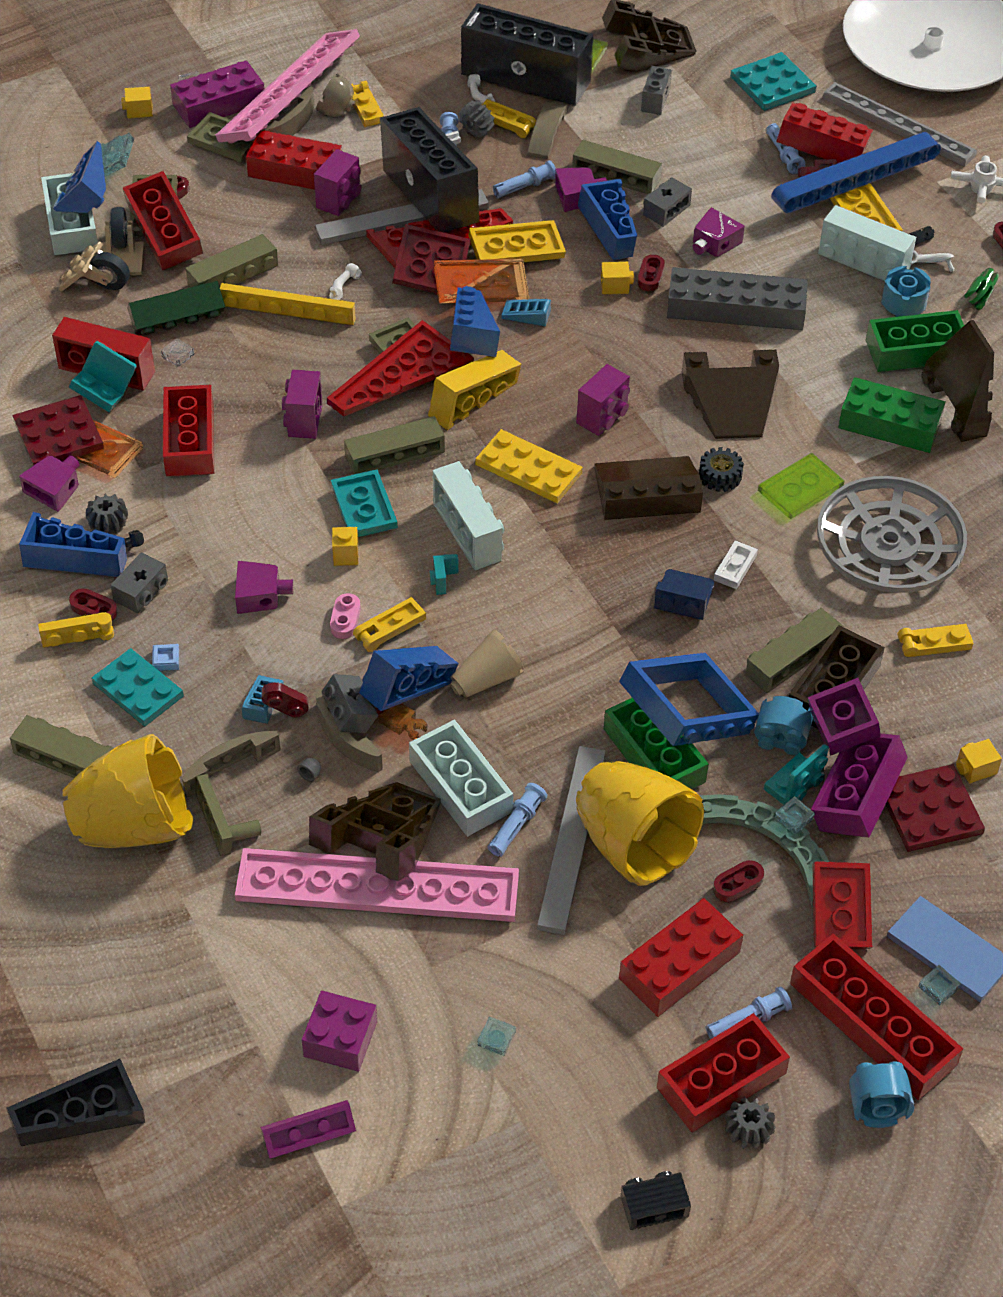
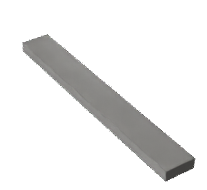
(896, 122)
(357, 226)
(568, 851)

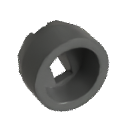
(309, 769)

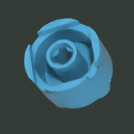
(906, 291)
(783, 724)
(881, 1094)

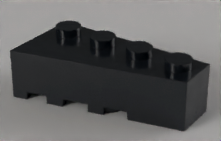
(79, 1106)

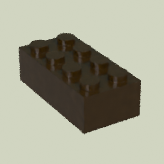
(839, 661)

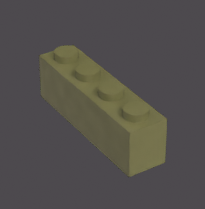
(609, 163)
(235, 263)
(394, 445)
(791, 650)
(55, 746)

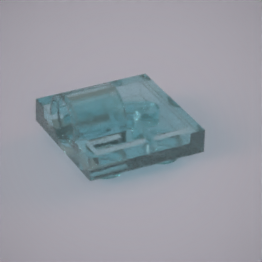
(116, 153)

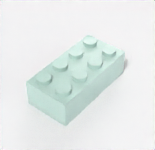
(68, 230)
(864, 243)
(468, 515)
(461, 777)

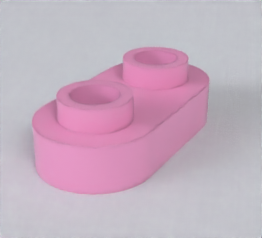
(345, 610)

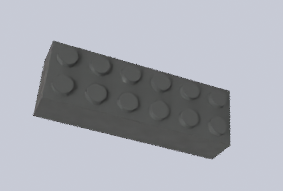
(737, 298)

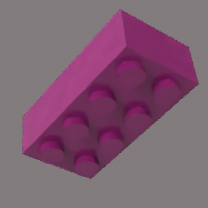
(218, 92)
(859, 786)

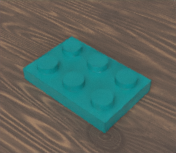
(364, 503)
(137, 687)

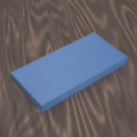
(945, 942)

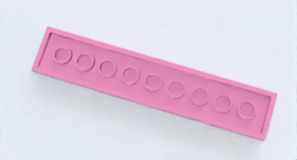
(287, 86)
(355, 885)

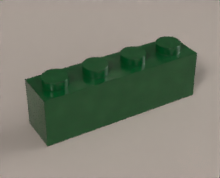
(176, 307)

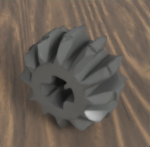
(476, 119)
(106, 513)
(750, 1122)

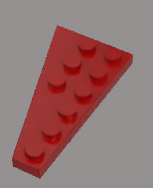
(389, 240)
(404, 365)

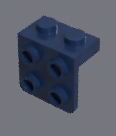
(683, 594)

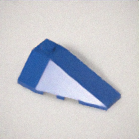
(86, 185)

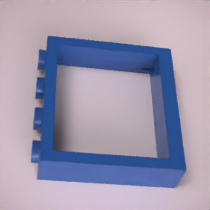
(641, 680)

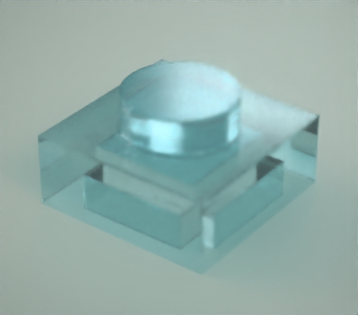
(794, 815)
(939, 985)
(496, 1036)

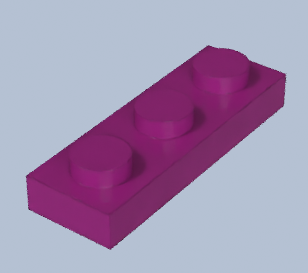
(308, 1129)

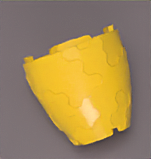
(129, 797)
(640, 819)

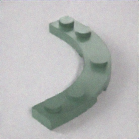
(761, 818)

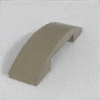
(295, 118)
(546, 128)
(230, 752)
(360, 752)

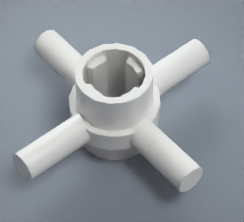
(982, 179)

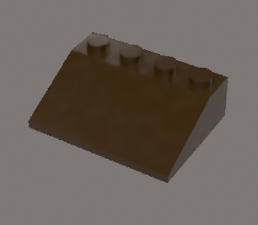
(648, 487)

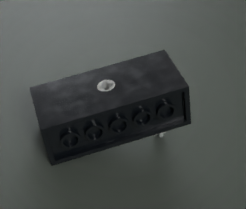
(526, 54)
(430, 169)

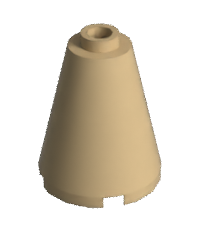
(486, 666)

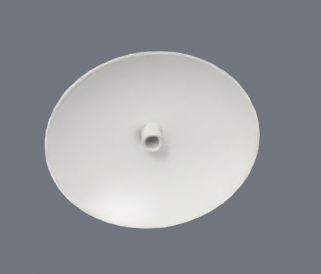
(928, 41)

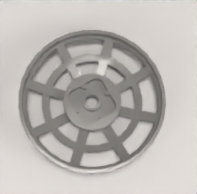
(892, 528)

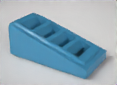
(534, 311)
(254, 712)

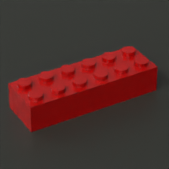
(875, 1014)

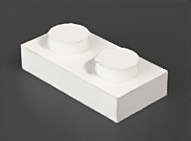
(735, 564)

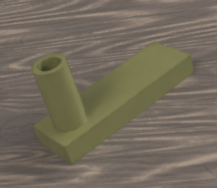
(221, 832)

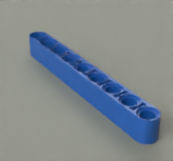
(855, 172)

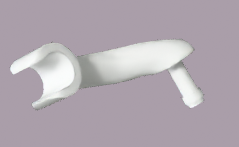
(473, 83)
(933, 258)
(350, 271)

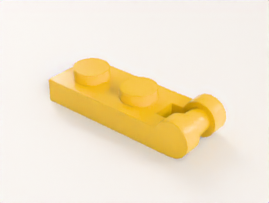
(366, 105)
(510, 118)
(389, 624)
(76, 629)
(935, 640)

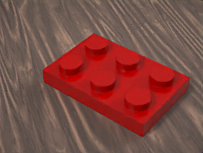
(842, 903)

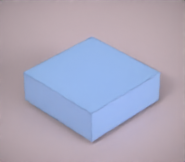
(165, 657)

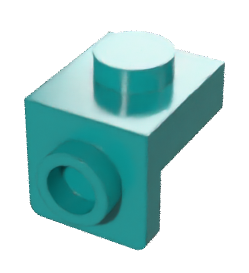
(443, 566)

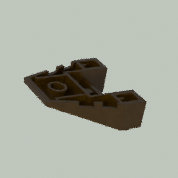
(646, 38)
(964, 372)
(733, 398)
(386, 822)

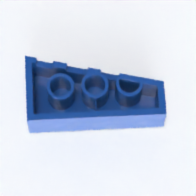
(609, 216)
(473, 324)
(71, 548)
(405, 674)

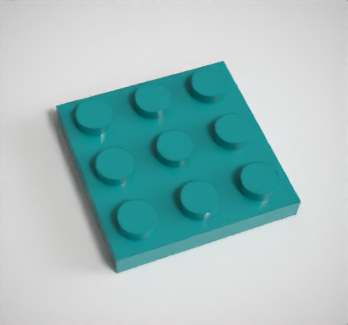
(773, 81)

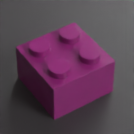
(337, 182)
(603, 400)
(302, 404)
(844, 716)
(339, 1030)

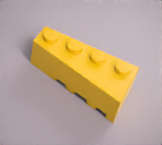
(472, 386)

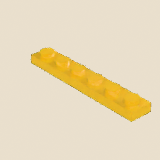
(288, 304)

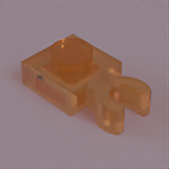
(402, 718)

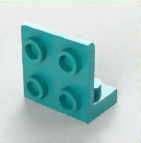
(103, 377)
(798, 776)

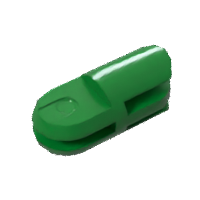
(982, 288)

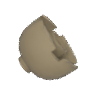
(336, 97)

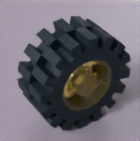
(721, 469)

